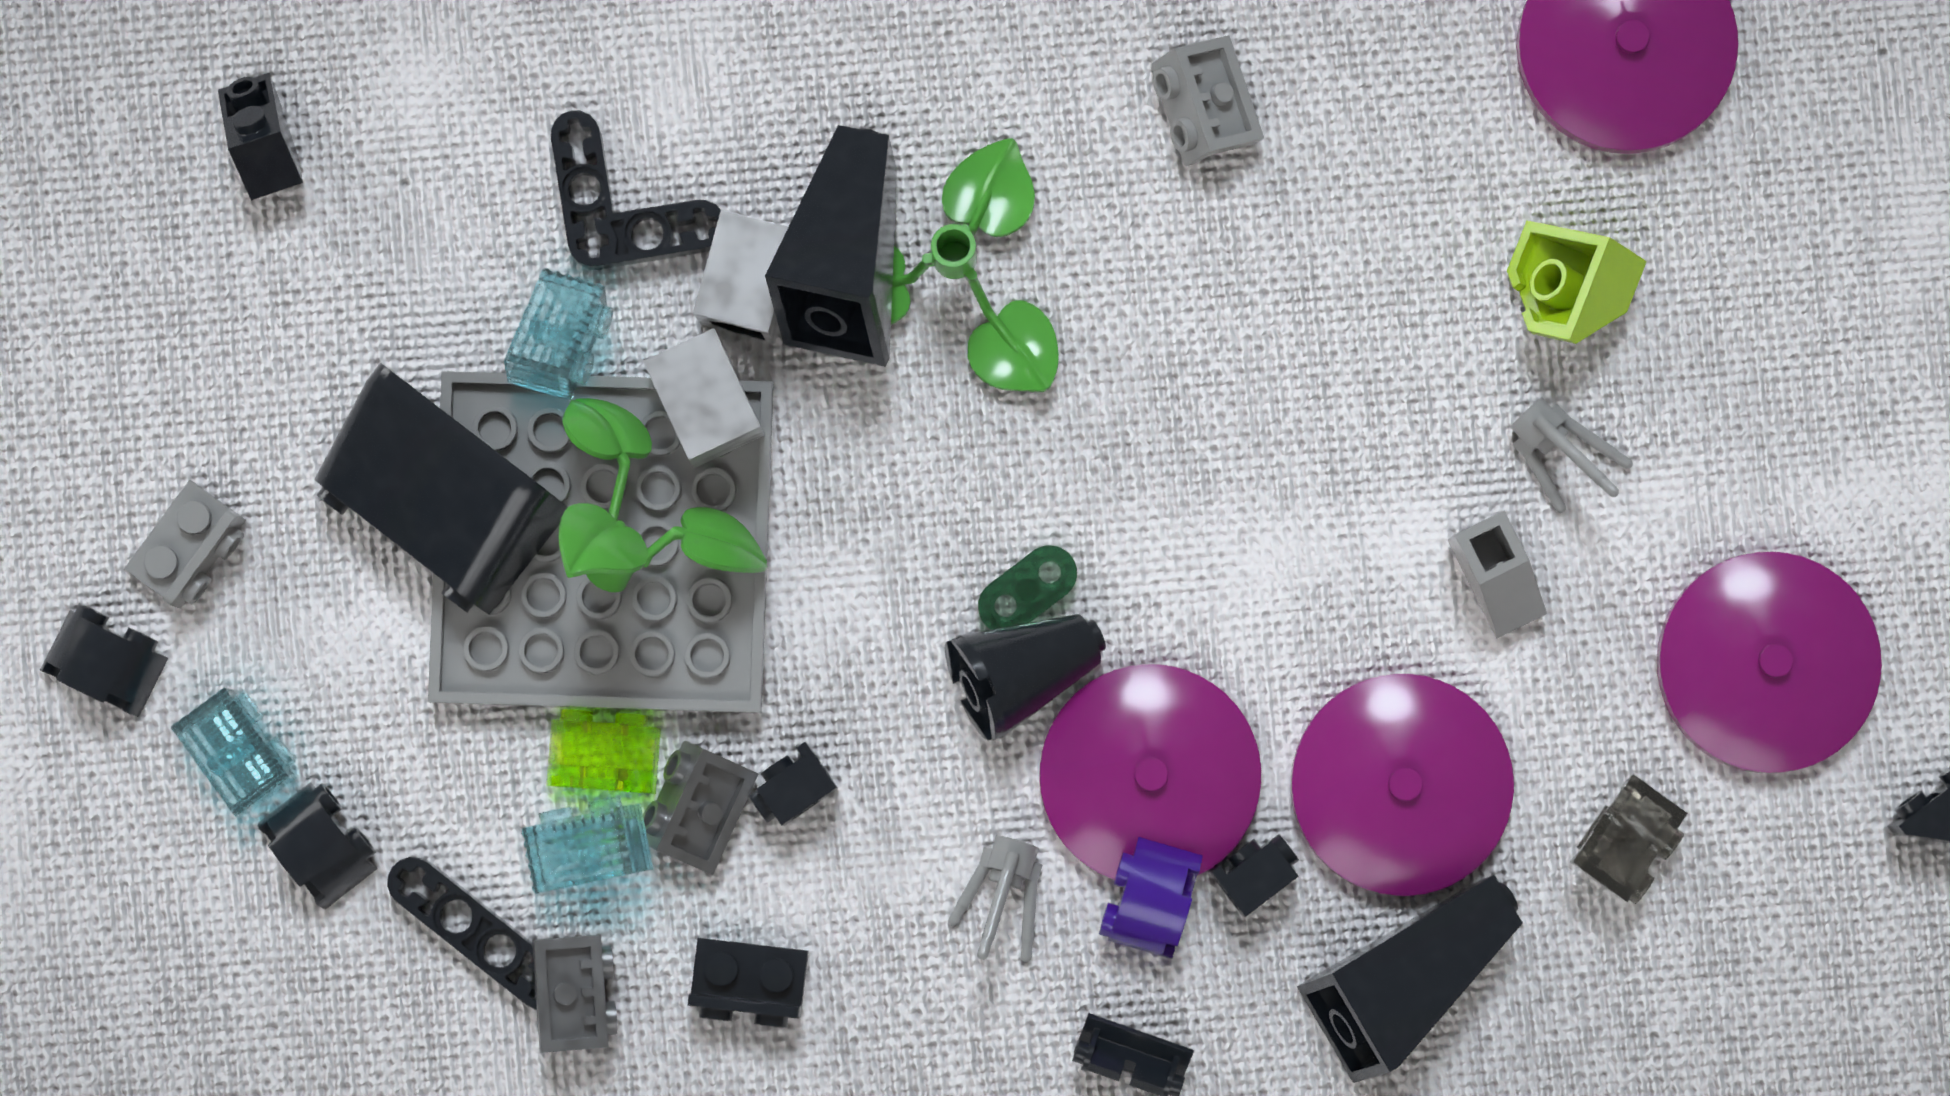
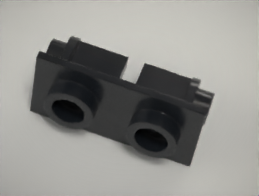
(1113, 1047)

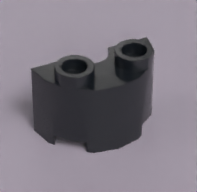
(103, 662)
(316, 845)

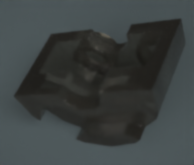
(1628, 838)

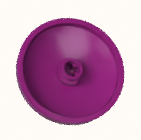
(1627, 69)
(1769, 662)
(1151, 760)
(1402, 784)

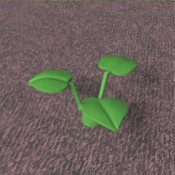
(997, 196)
(602, 545)

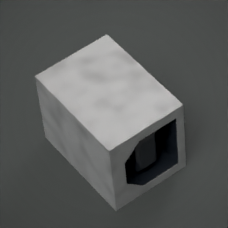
(734, 282)
(703, 398)

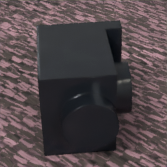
(792, 787)
(1257, 873)

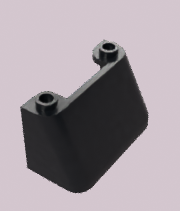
(437, 491)

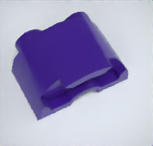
(1154, 897)

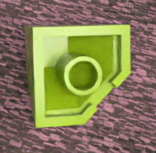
(1572, 280)

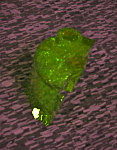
(603, 754)

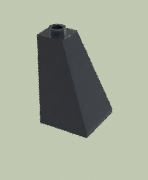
(838, 253)
(1403, 983)

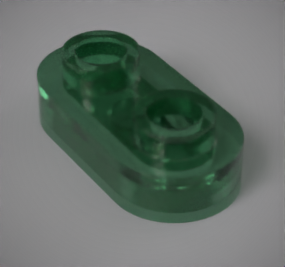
(1027, 588)

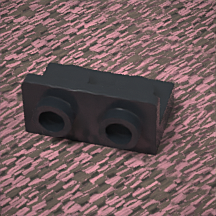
(748, 980)

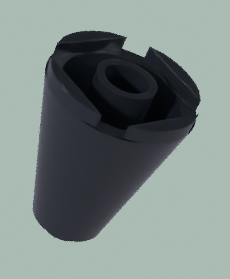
(1020, 668)

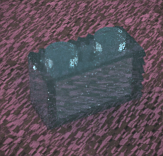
(558, 335)
(235, 751)
(586, 847)

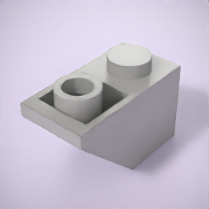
(1499, 573)

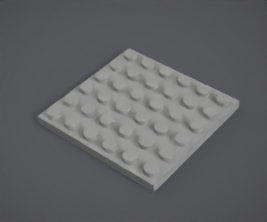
(677, 629)

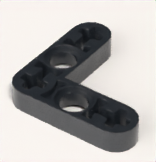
(620, 225)

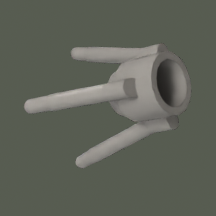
(1544, 429)
(1010, 864)

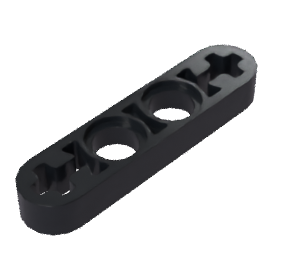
(474, 939)

